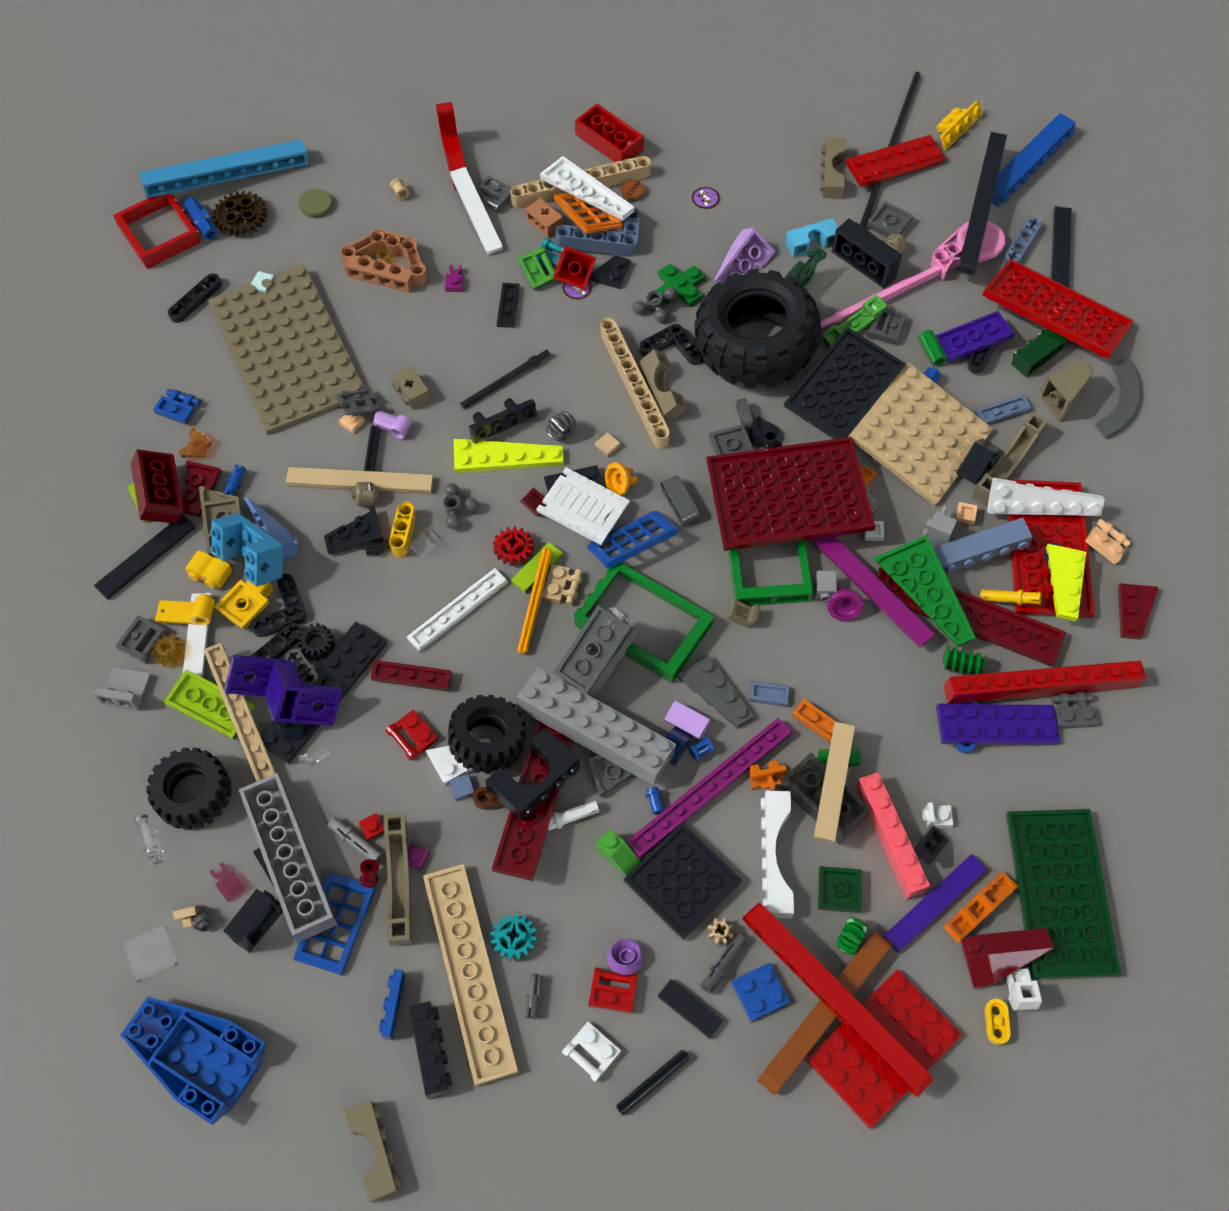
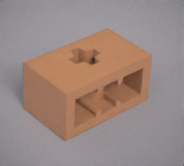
(543, 217)

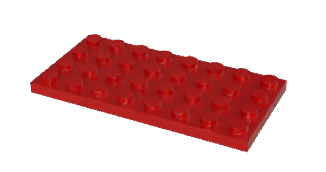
(1058, 308)
(1029, 566)

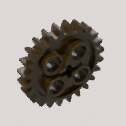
(240, 213)

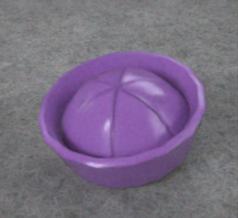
(625, 957)

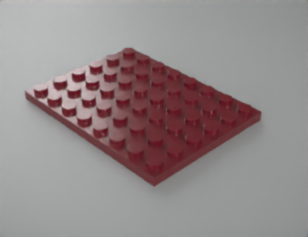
(789, 494)

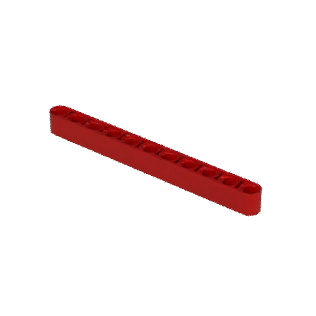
(839, 1000)

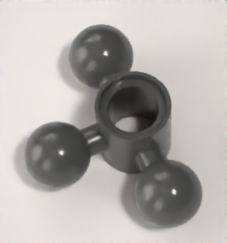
(661, 315)
(453, 513)

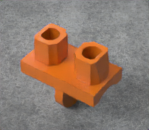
(768, 777)

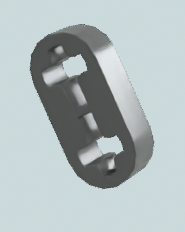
(744, 413)

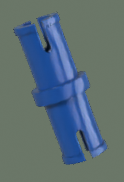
(234, 481)

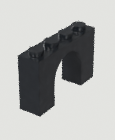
(523, 799)

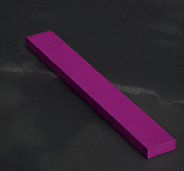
(875, 590)

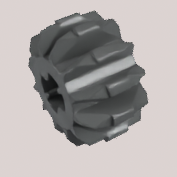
(560, 426)

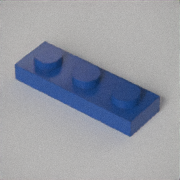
(392, 1004)

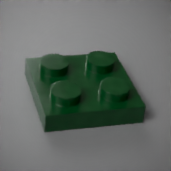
(839, 889)

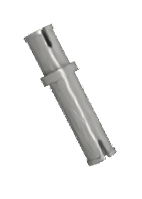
(348, 835)

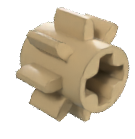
(722, 926)

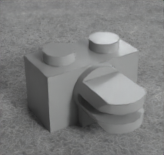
(940, 527)

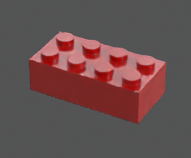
(609, 134)

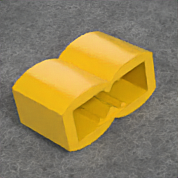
(208, 570)

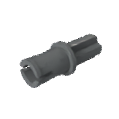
(534, 996)

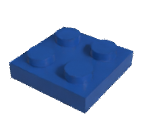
(760, 992)

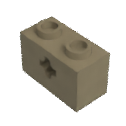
(411, 388)

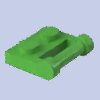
(533, 269)

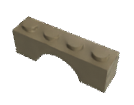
(833, 181)
(655, 368)
(380, 1180)

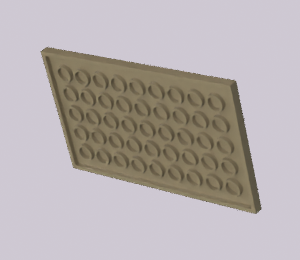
(285, 348)

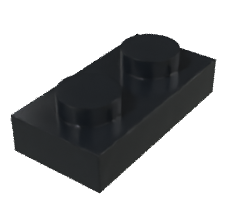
(930, 845)

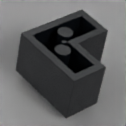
(978, 460)

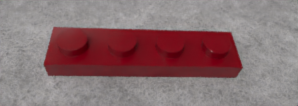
(411, 675)

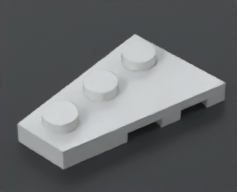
(446, 765)

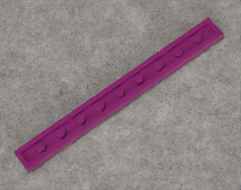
(708, 788)

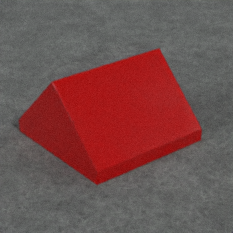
(574, 267)

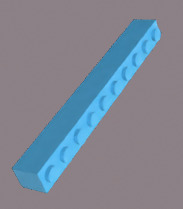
(223, 168)

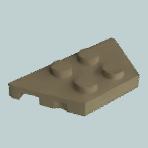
(214, 506)

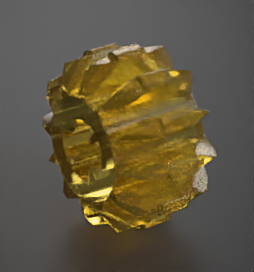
(168, 650)

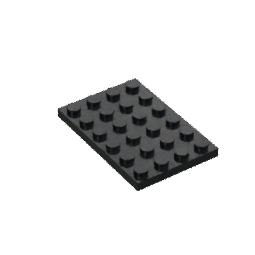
(844, 384)

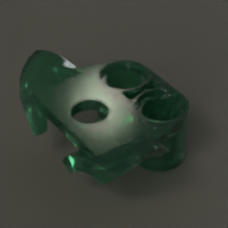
(804, 271)

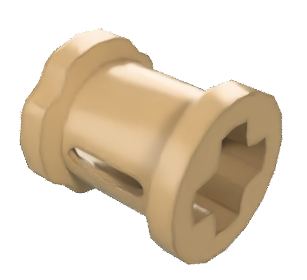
(401, 191)

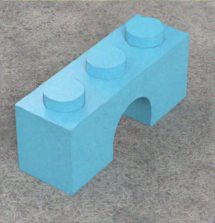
(799, 239)

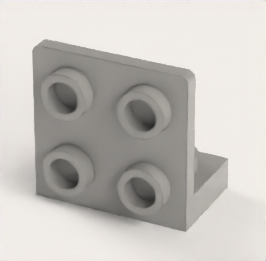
(123, 689)

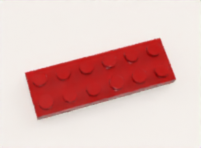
(895, 160)

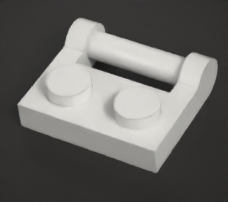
(597, 1046)

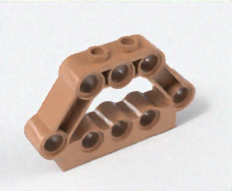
(362, 267)

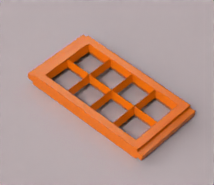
(614, 222)

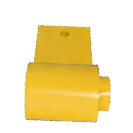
(186, 612)

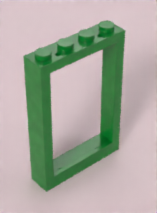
(772, 594)
(681, 656)

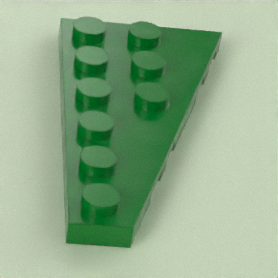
(923, 579)

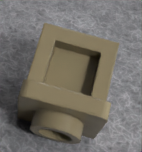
(743, 613)

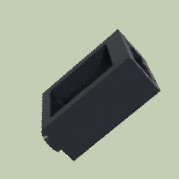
(253, 920)

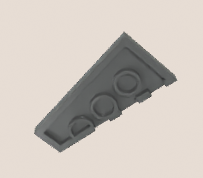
(716, 690)

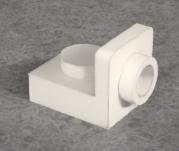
(937, 816)

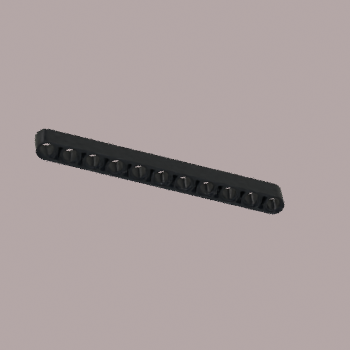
(982, 204)

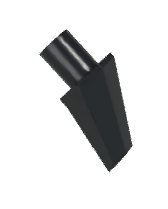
(378, 548)

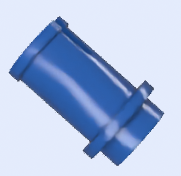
(654, 797)

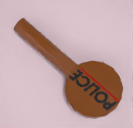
(632, 190)

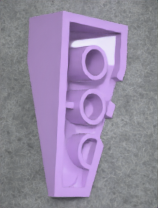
(746, 253)

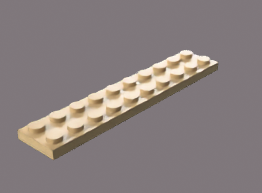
(470, 975)

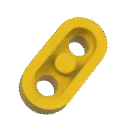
(997, 1022)

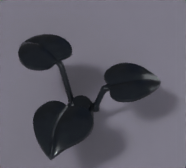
(764, 433)

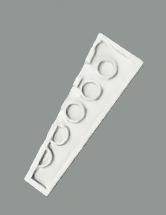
(580, 184)
(1016, 498)

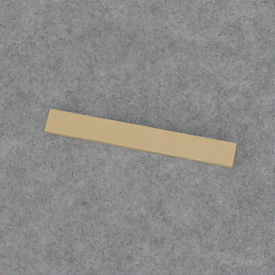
(348, 478)
(240, 715)

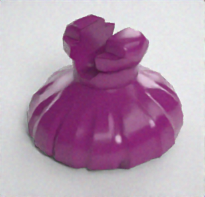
(845, 605)

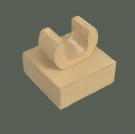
(186, 915)

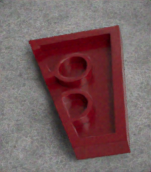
(198, 475)
(1134, 608)

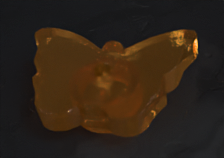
(197, 446)

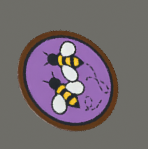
(705, 197)
(576, 293)

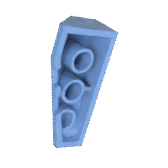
(274, 529)

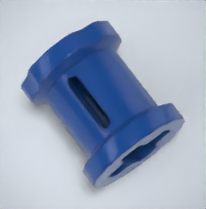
(695, 749)

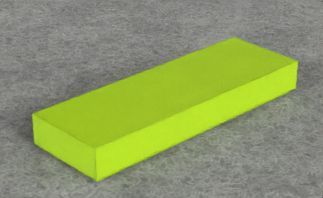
(526, 576)

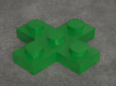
(683, 282)

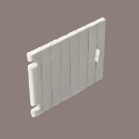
(583, 506)

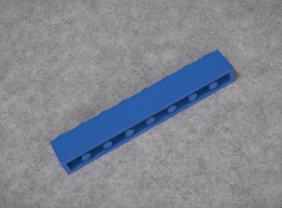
(1031, 157)

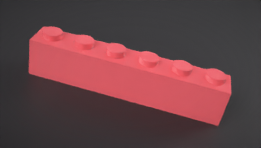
(892, 836)

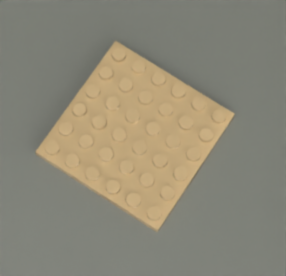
(919, 433)

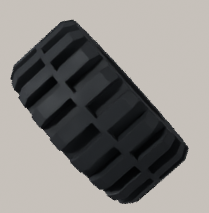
(490, 712)
(173, 770)

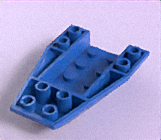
(195, 1055)

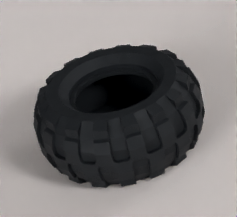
(757, 359)

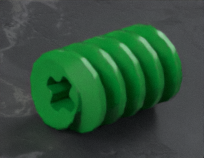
(963, 661)

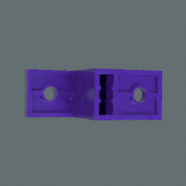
(283, 690)

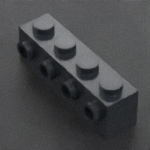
(429, 1050)

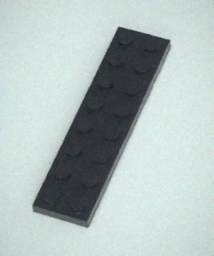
(339, 669)

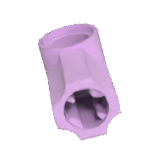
(395, 425)

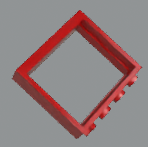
(163, 250)

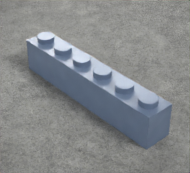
(983, 545)

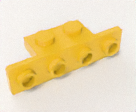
(957, 123)

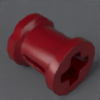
(369, 873)

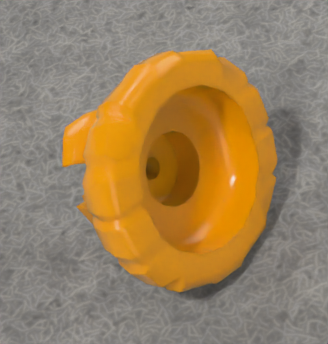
(619, 478)

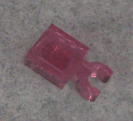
(229, 883)

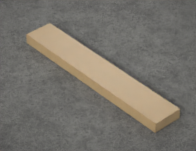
(834, 782)

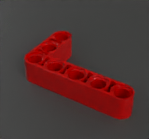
(449, 137)

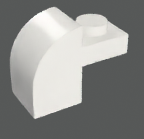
(1023, 992)

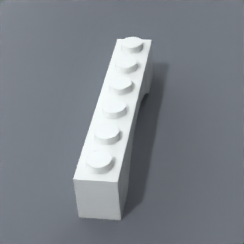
(779, 896)

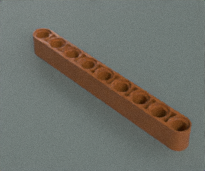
(821, 1017)

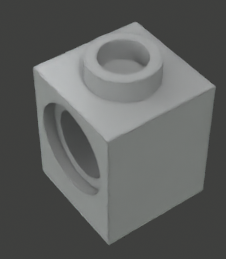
(825, 585)

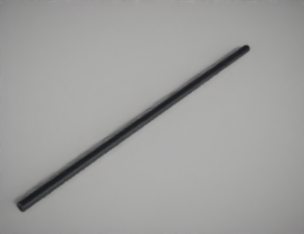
(894, 137)

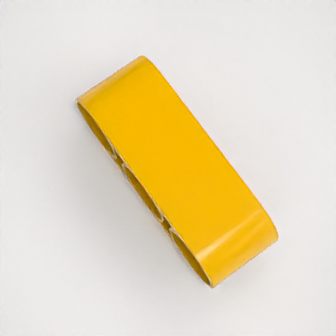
(402, 522)

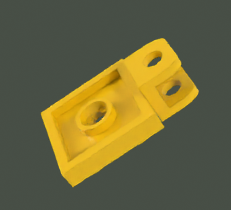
(254, 596)

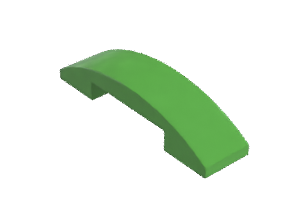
(859, 321)

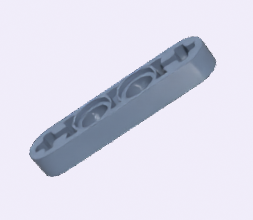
(1023, 242)

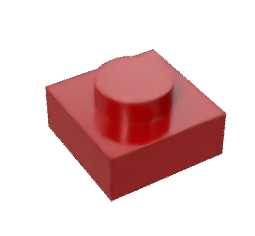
(372, 827)

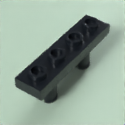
(514, 415)

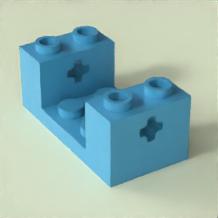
(238, 536)

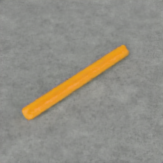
(534, 601)

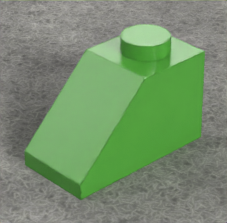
(617, 852)

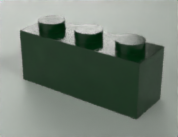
(1037, 352)

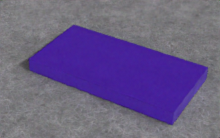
(974, 336)

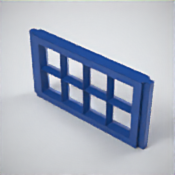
(661, 522)
(325, 963)

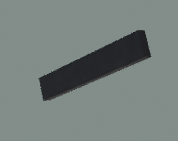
(1061, 245)
(144, 557)

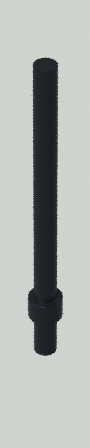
(533, 361)

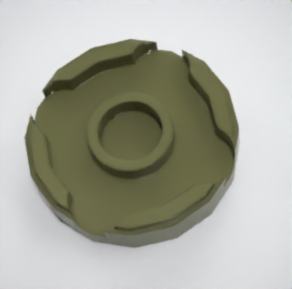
(315, 203)

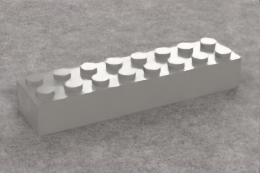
(595, 726)
(288, 858)

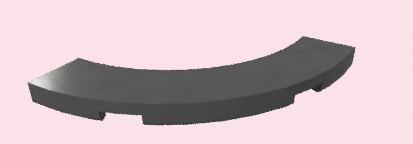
(1127, 402)

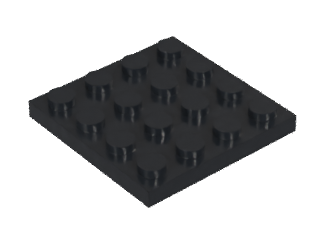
(682, 880)

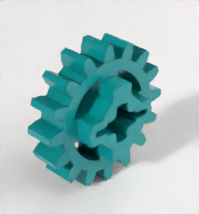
(522, 937)

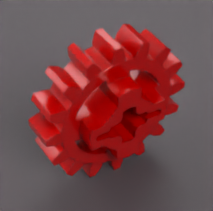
(521, 548)

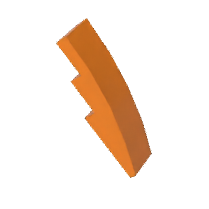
(980, 907)

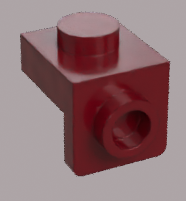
(533, 500)

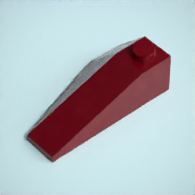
(1000, 954)

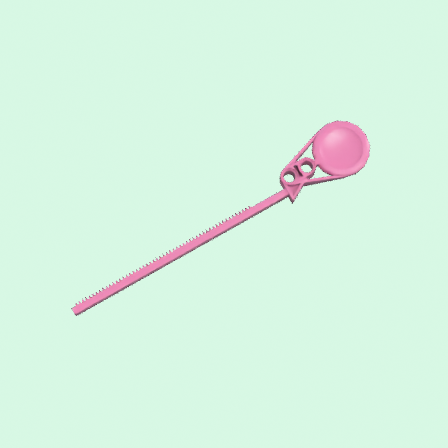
(943, 259)

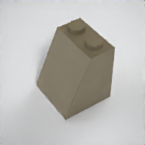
(1065, 387)

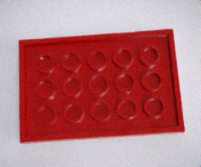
(857, 1074)

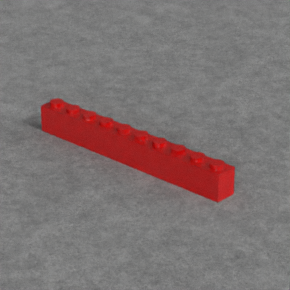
(1044, 682)

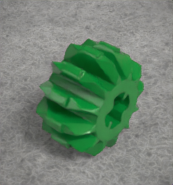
(851, 935)

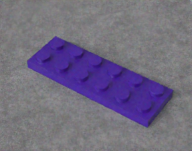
(997, 724)

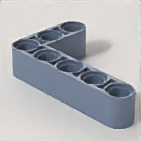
(606, 241)

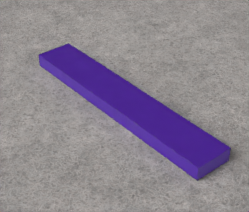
(935, 903)

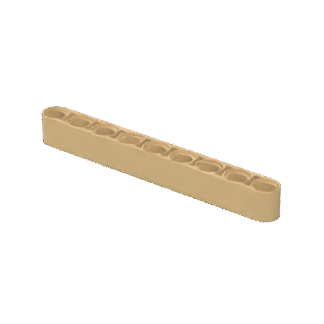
(609, 175)
(634, 383)

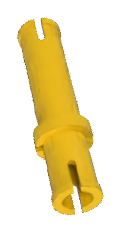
(1011, 596)

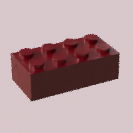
(156, 486)

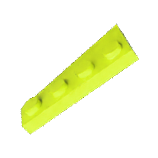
(1067, 579)

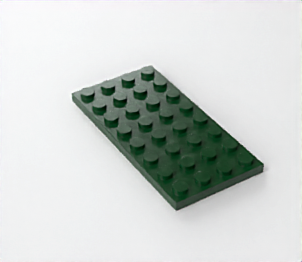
(1063, 892)

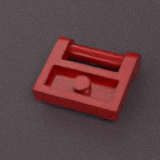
(417, 731)
(612, 997)

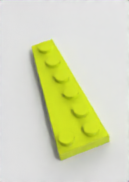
(503, 455)

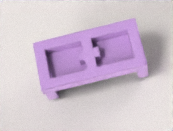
(687, 720)

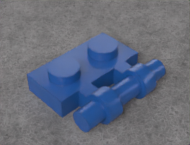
(176, 410)

